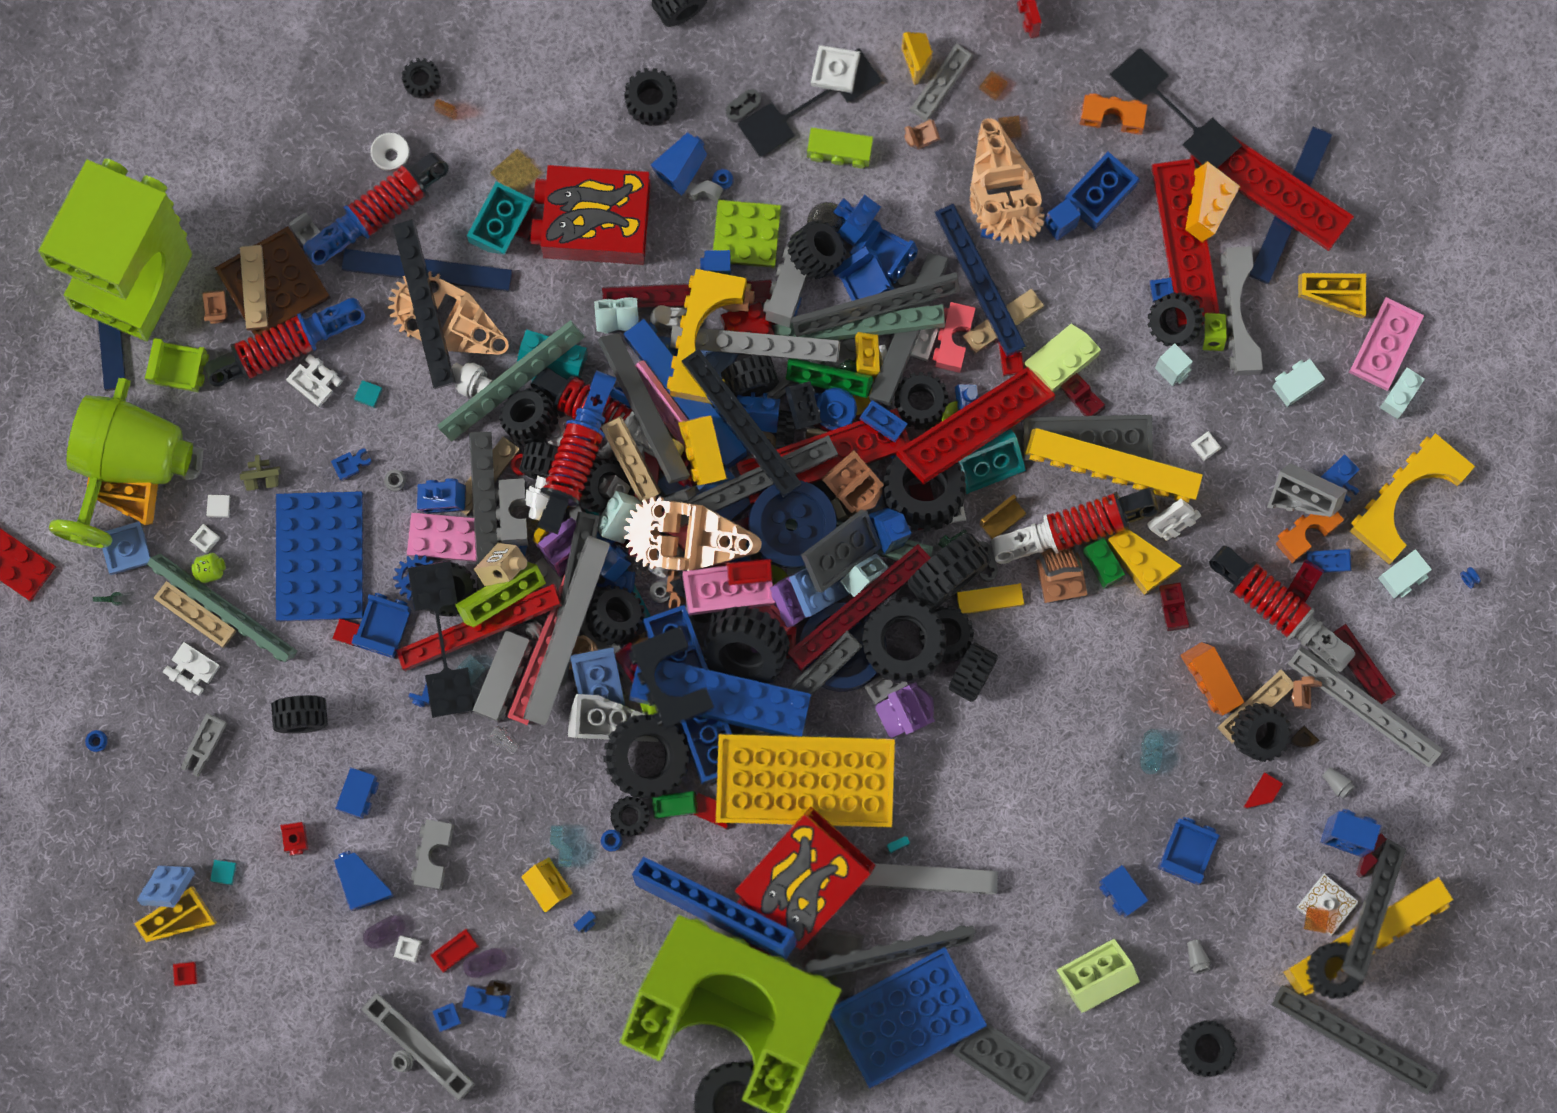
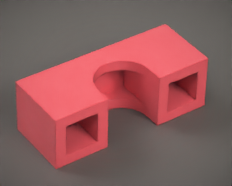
(949, 355)

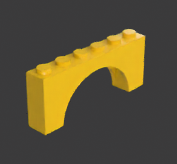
(707, 294)
(1377, 525)

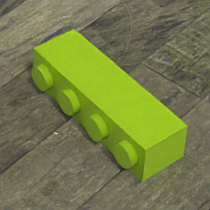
(499, 596)

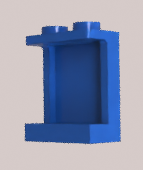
(891, 250)
(863, 274)
(382, 625)
(1188, 850)

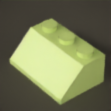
(1063, 357)
(1098, 975)

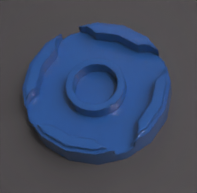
(840, 404)

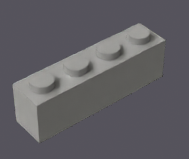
(785, 292)
(502, 676)

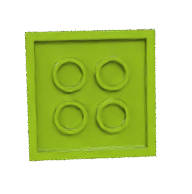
(748, 232)

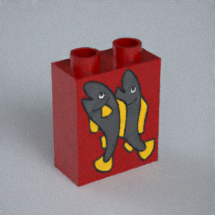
(592, 214)
(805, 877)

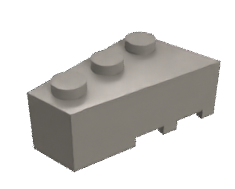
(1306, 492)

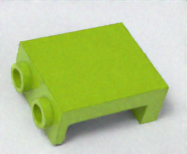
(176, 366)

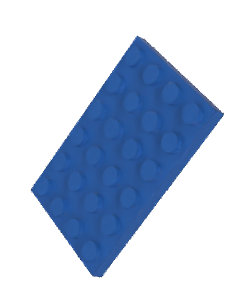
(319, 556)
(907, 1017)

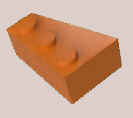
(1212, 678)

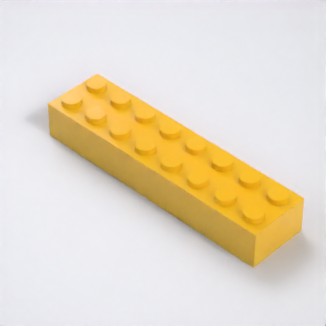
(1113, 464)
(1399, 918)

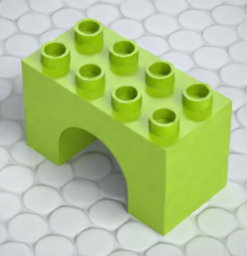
(118, 247)
(732, 986)

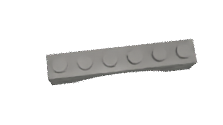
(1245, 352)
(418, 1046)

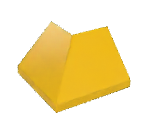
(917, 53)

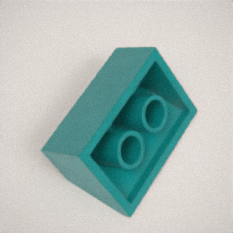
(499, 219)
(568, 364)
(993, 462)

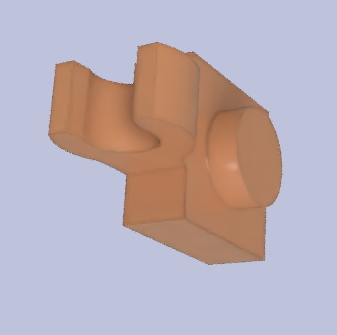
(675, 599)

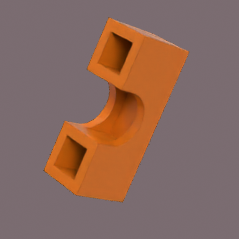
(1131, 113)
(1294, 543)

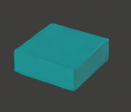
(368, 394)
(898, 844)
(223, 872)

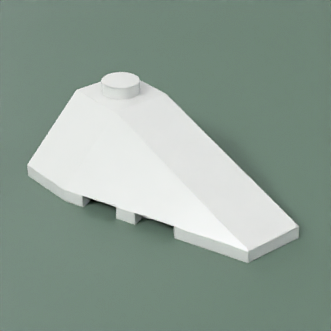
(596, 717)

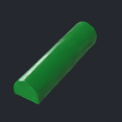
(829, 377)

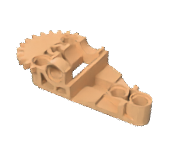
(1000, 166)
(461, 323)
(705, 536)

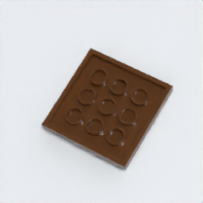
(289, 279)

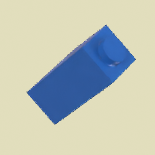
(680, 162)
(890, 529)
(359, 882)

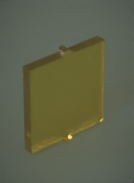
(515, 171)

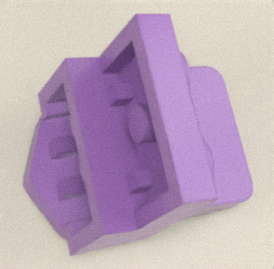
(557, 547)
(787, 602)
(906, 710)

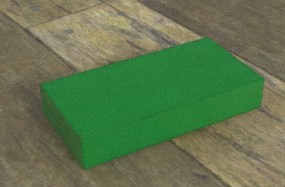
(675, 805)

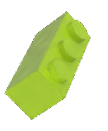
(839, 147)

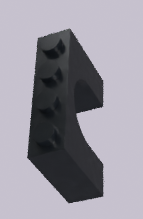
(669, 709)

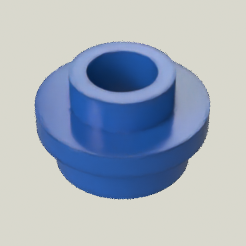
(723, 172)
(90, 738)
(611, 833)

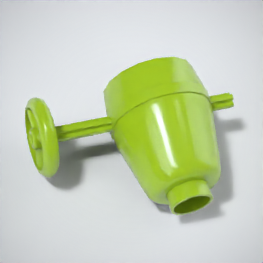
(118, 445)

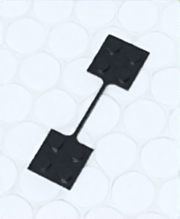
(1142, 75)
(769, 128)
(431, 589)

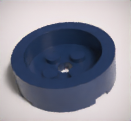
(807, 507)
(857, 670)

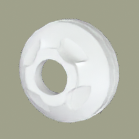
(388, 142)

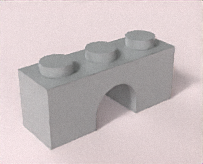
(511, 495)
(434, 835)

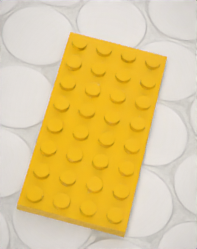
(782, 776)

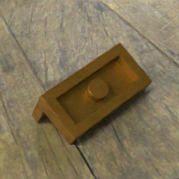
(1002, 517)

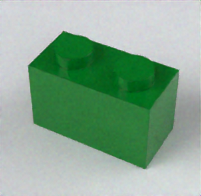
(1103, 563)

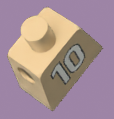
(501, 564)

